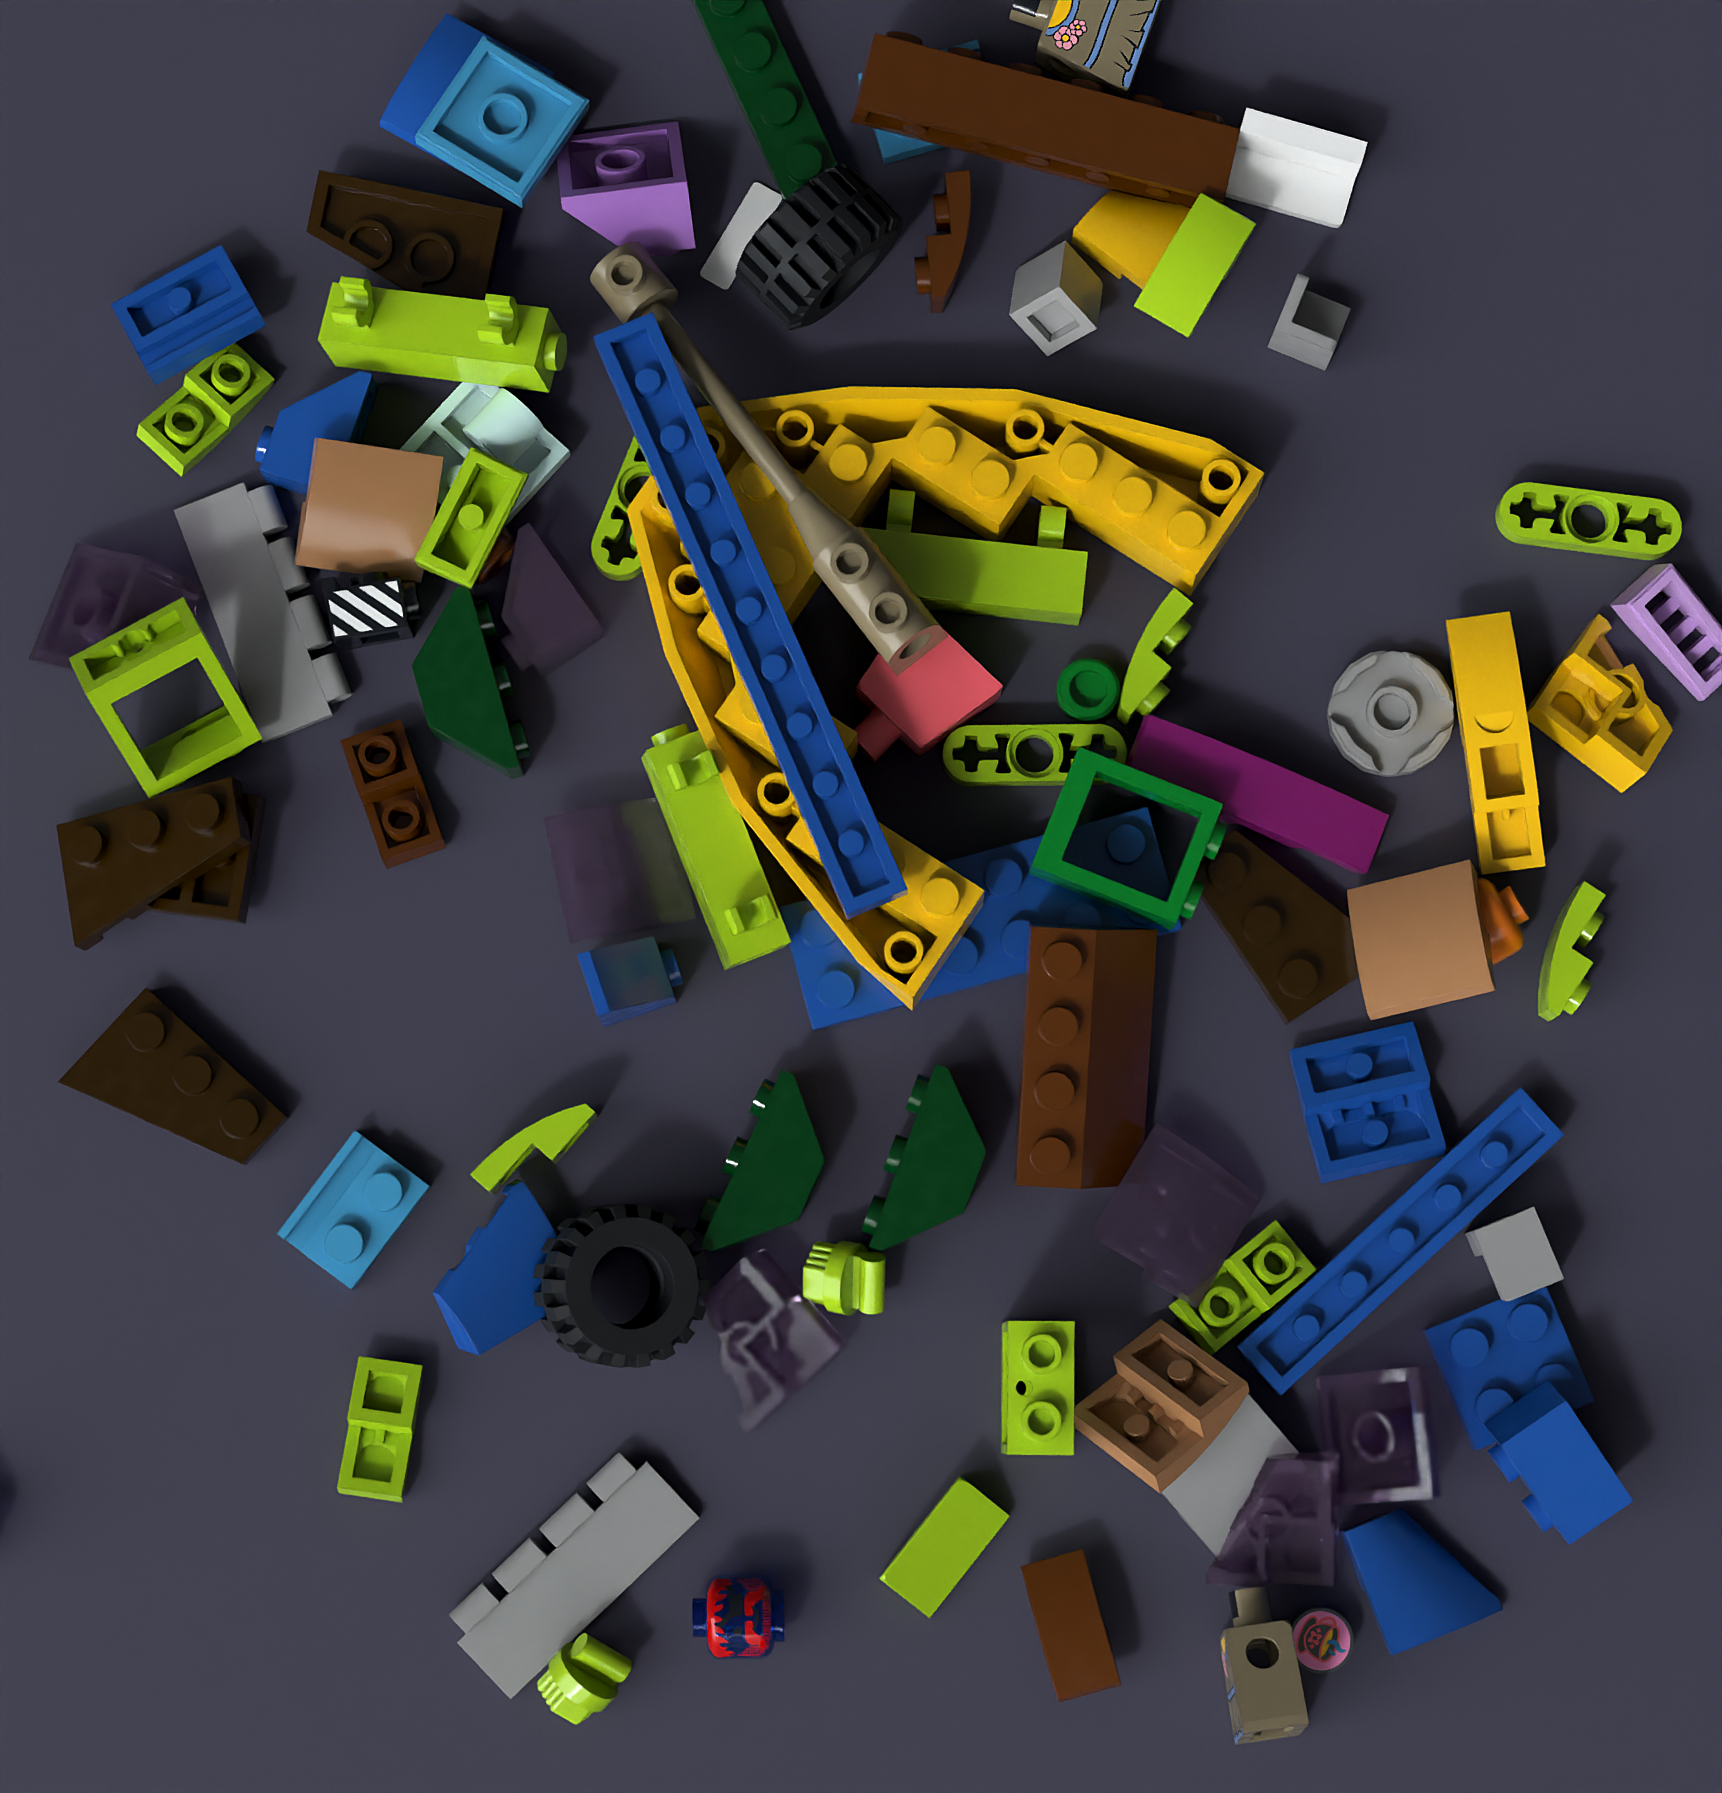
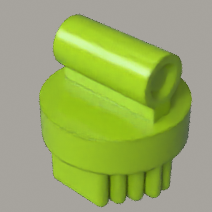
(845, 1278)
(583, 1678)

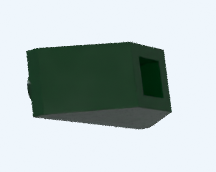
(466, 689)
(931, 1167)
(769, 1172)

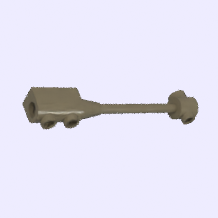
(840, 551)

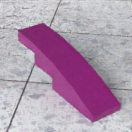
(1261, 794)

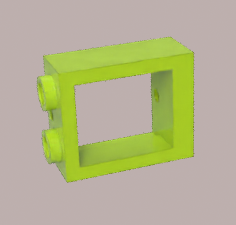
(167, 642)
(1044, 1415)

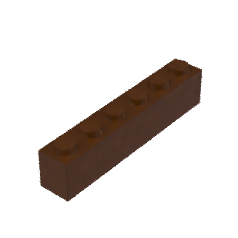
(1043, 122)

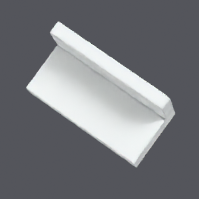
(1294, 168)

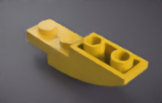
(1496, 742)

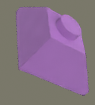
(629, 186)

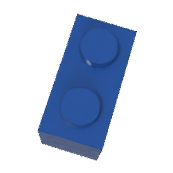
(1557, 1463)

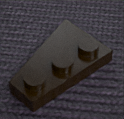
(409, 234)
(144, 849)
(1278, 926)
(175, 1080)

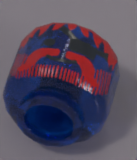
(740, 1616)

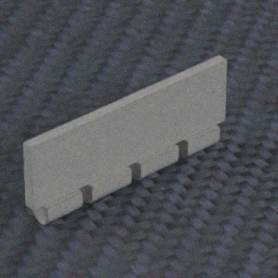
(250, 601)
(564, 1591)

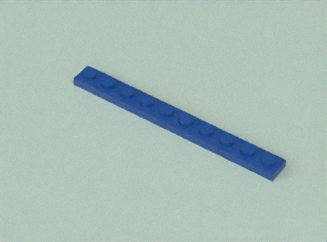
(750, 616)

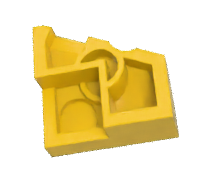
(1128, 234)
(1601, 710)

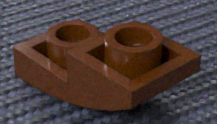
(944, 253)
(393, 794)
(1071, 1625)

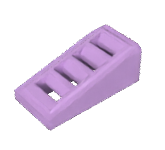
(1646, 626)

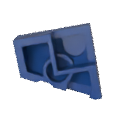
(494, 1284)
(1413, 1581)

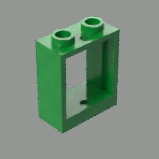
(1203, 843)

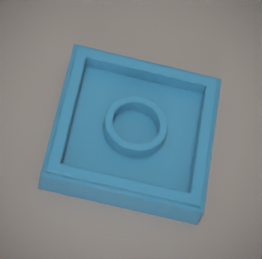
(502, 121)

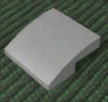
(1224, 1474)

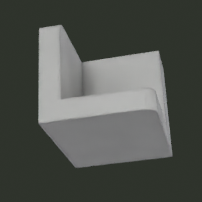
(1056, 298)
(1308, 326)
(1516, 1254)

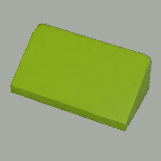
(471, 518)
(944, 1546)

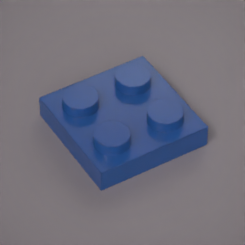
(1502, 1355)

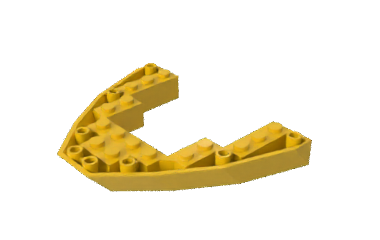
(978, 459)

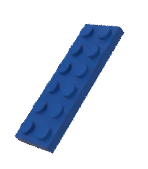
(996, 941)

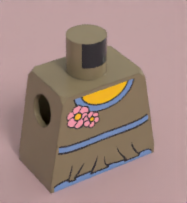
(1090, 38)
(1267, 1700)

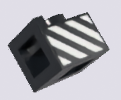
(371, 610)

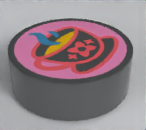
(1321, 1639)

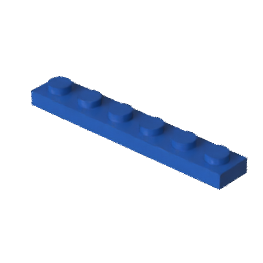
(1399, 1241)

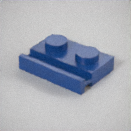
(188, 315)

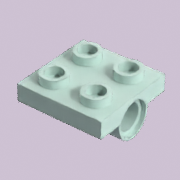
(496, 425)

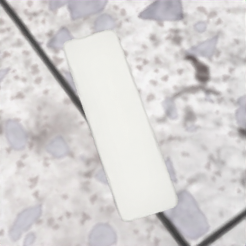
(751, 214)

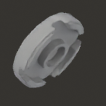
(1390, 713)

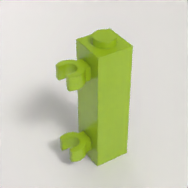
(442, 336)
(987, 576)
(714, 848)

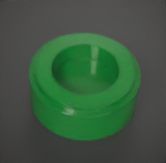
(1087, 691)

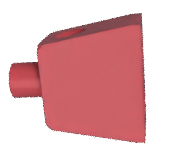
(924, 700)

